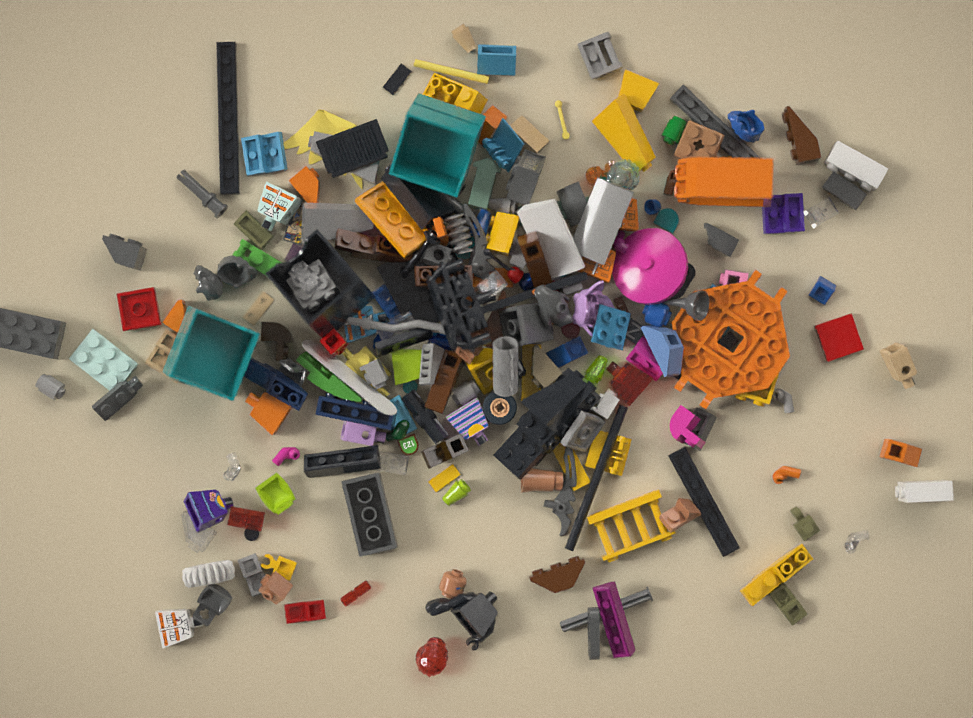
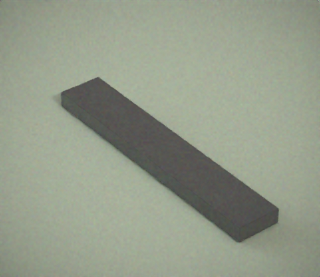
(701, 114)

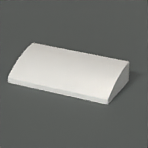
(554, 236)

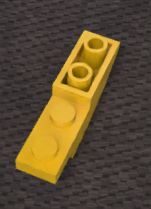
(776, 574)

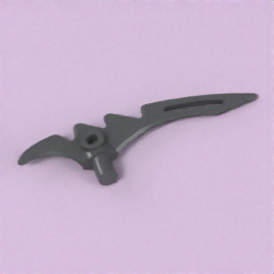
(480, 267)
(561, 505)

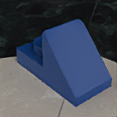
(567, 352)

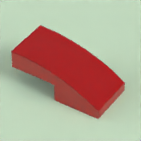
(304, 611)

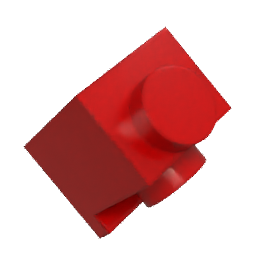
(334, 343)

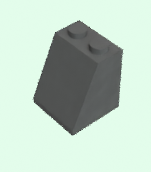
(524, 324)

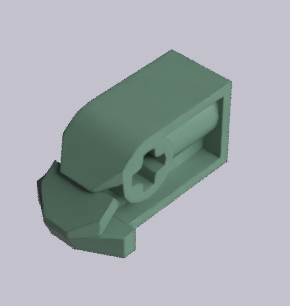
(483, 183)

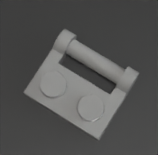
(594, 58)

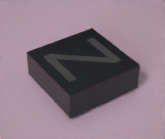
(634, 331)

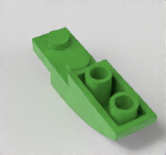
(326, 379)

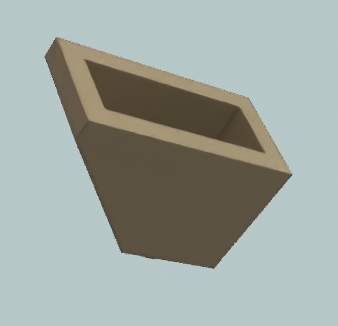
(543, 368)

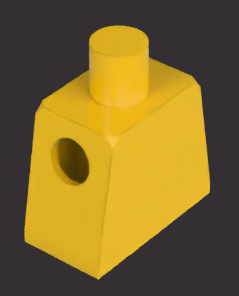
(637, 89)

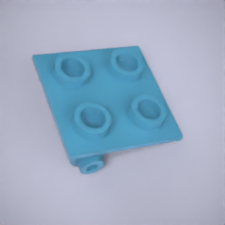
(504, 145)
(611, 327)

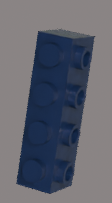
(354, 412)

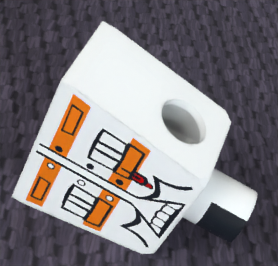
(175, 625)

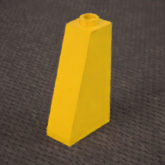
(625, 133)

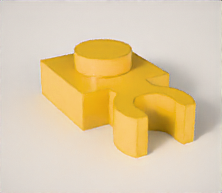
(282, 565)

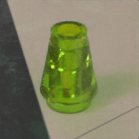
(596, 370)

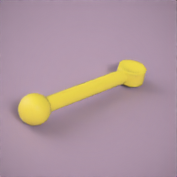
(565, 135)

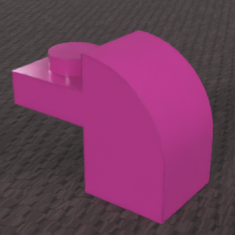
(682, 425)

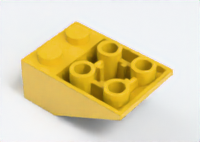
(455, 93)

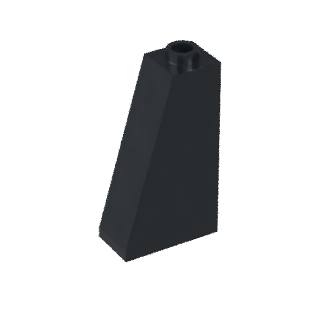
(419, 201)

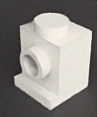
(606, 403)

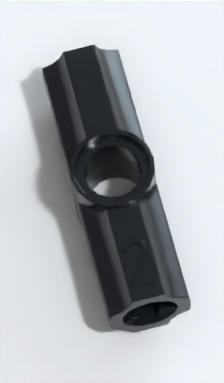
(424, 417)

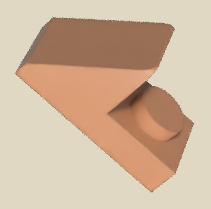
(680, 514)

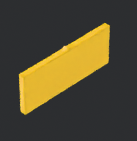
(444, 478)

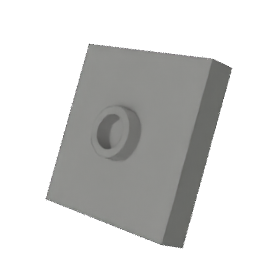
(583, 431)

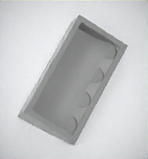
(601, 220)

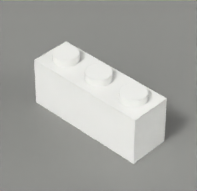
(855, 166)

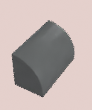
(573, 202)

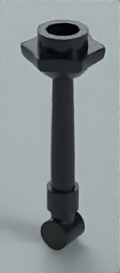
(431, 238)

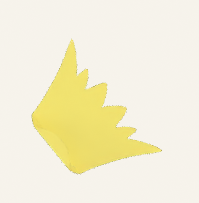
(320, 122)

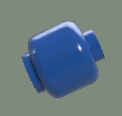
(657, 314)

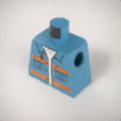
(356, 333)

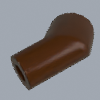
(670, 183)

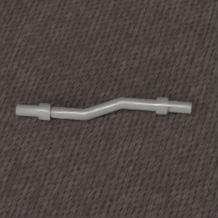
(368, 324)

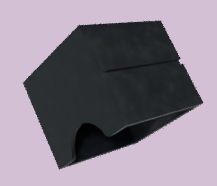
(352, 293)

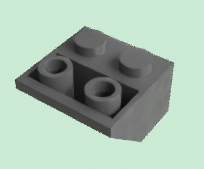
(128, 253)

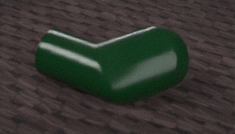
(399, 432)

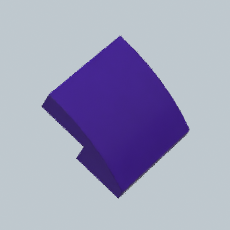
(784, 215)

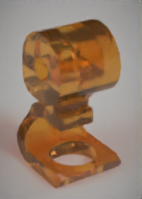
(596, 172)

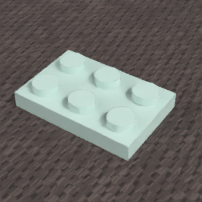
(103, 360)

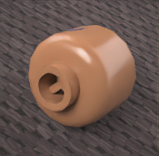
(452, 583)

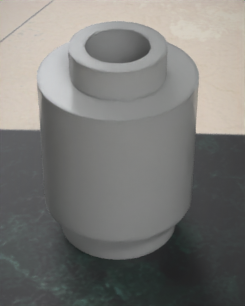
(50, 386)
(465, 392)

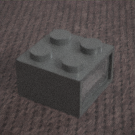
(525, 176)

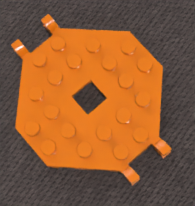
(756, 358)

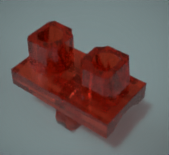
(246, 518)

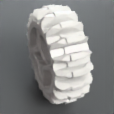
(208, 573)

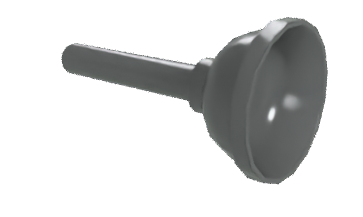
(695, 304)

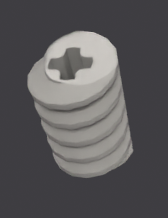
(458, 234)

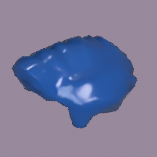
(746, 125)

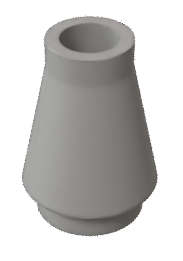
(503, 205)

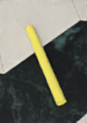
(451, 71)

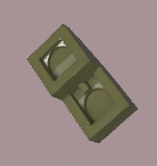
(788, 603)

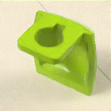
(276, 494)

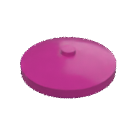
(651, 266)

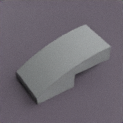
(252, 572)

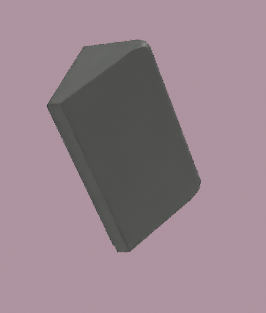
(704, 426)

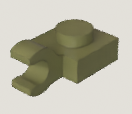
(805, 525)

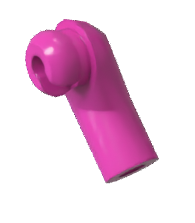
(286, 453)

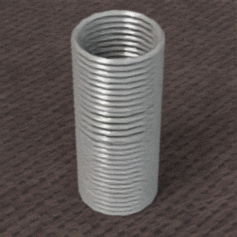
(505, 366)

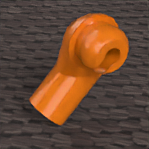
(784, 472)

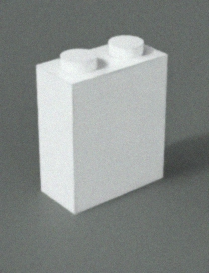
(924, 491)

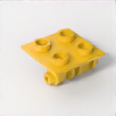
(618, 455)

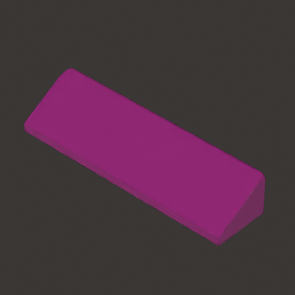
(614, 620)

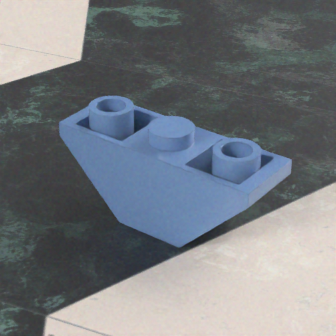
(666, 348)

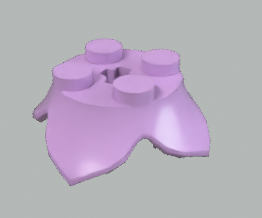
(587, 306)

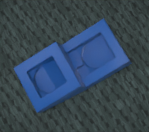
(389, 306)

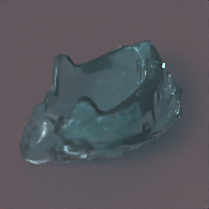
(624, 174)

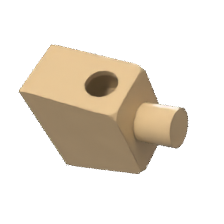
(899, 364)

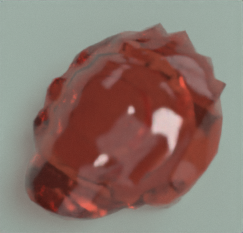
(432, 657)

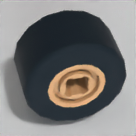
(499, 409)

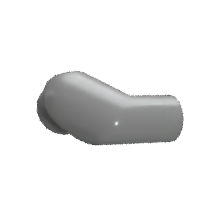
(785, 398)

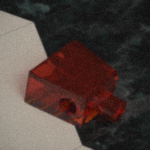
(628, 381)

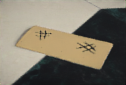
(258, 308)

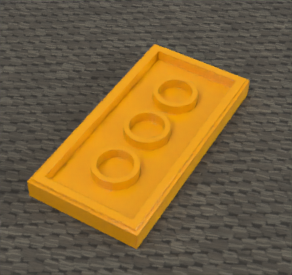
(391, 219)

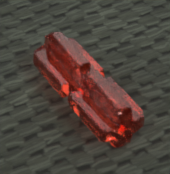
(353, 594)

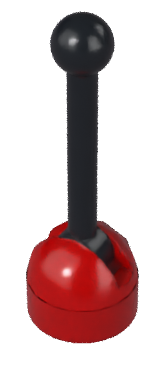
(514, 273)

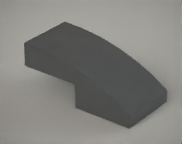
(844, 190)

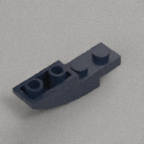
(276, 383)

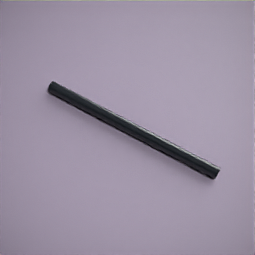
(596, 477)

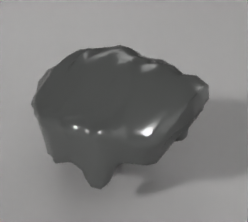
(235, 271)
(209, 283)

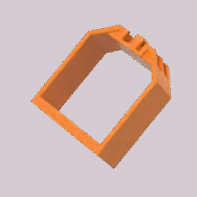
(724, 181)

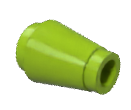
(457, 492)

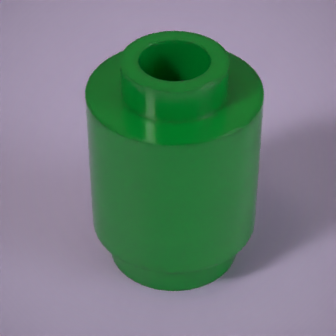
(674, 130)

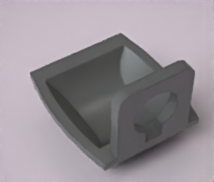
(293, 371)
(214, 599)

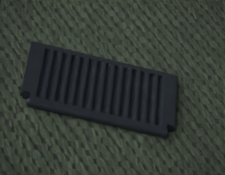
(353, 148)

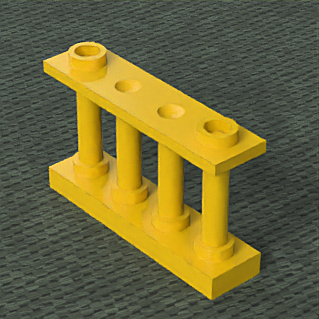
(615, 513)

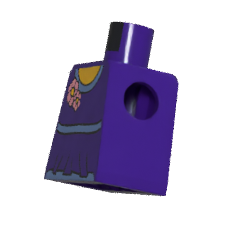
(206, 508)

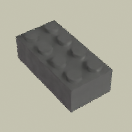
(31, 333)
(369, 514)

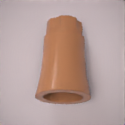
(542, 481)

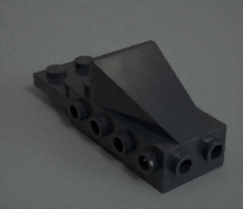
(547, 421)

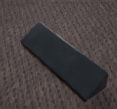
(342, 461)

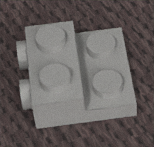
(325, 292)

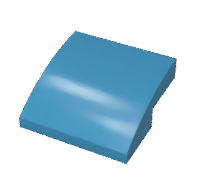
(264, 153)

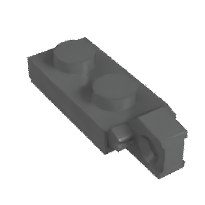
(117, 398)

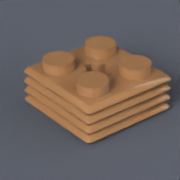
(694, 133)

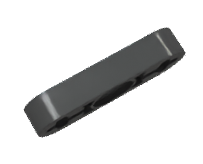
(593, 633)

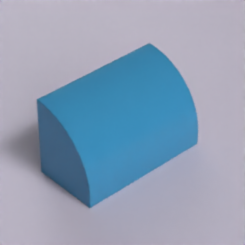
(496, 60)

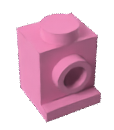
(724, 277)

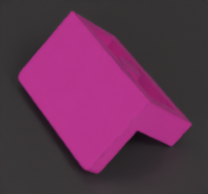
(644, 359)

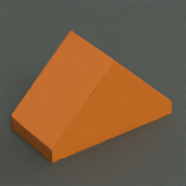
(492, 120)
(176, 315)

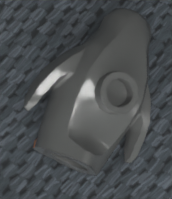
(552, 307)

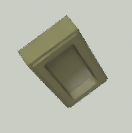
(253, 230)

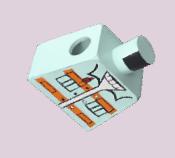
(277, 205)

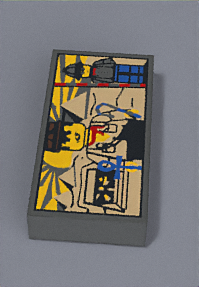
(293, 229)

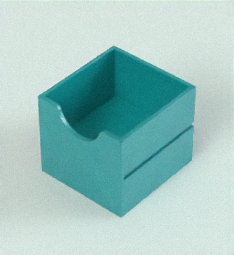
(437, 145)
(210, 353)

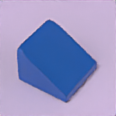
(822, 290)

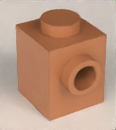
(274, 587)

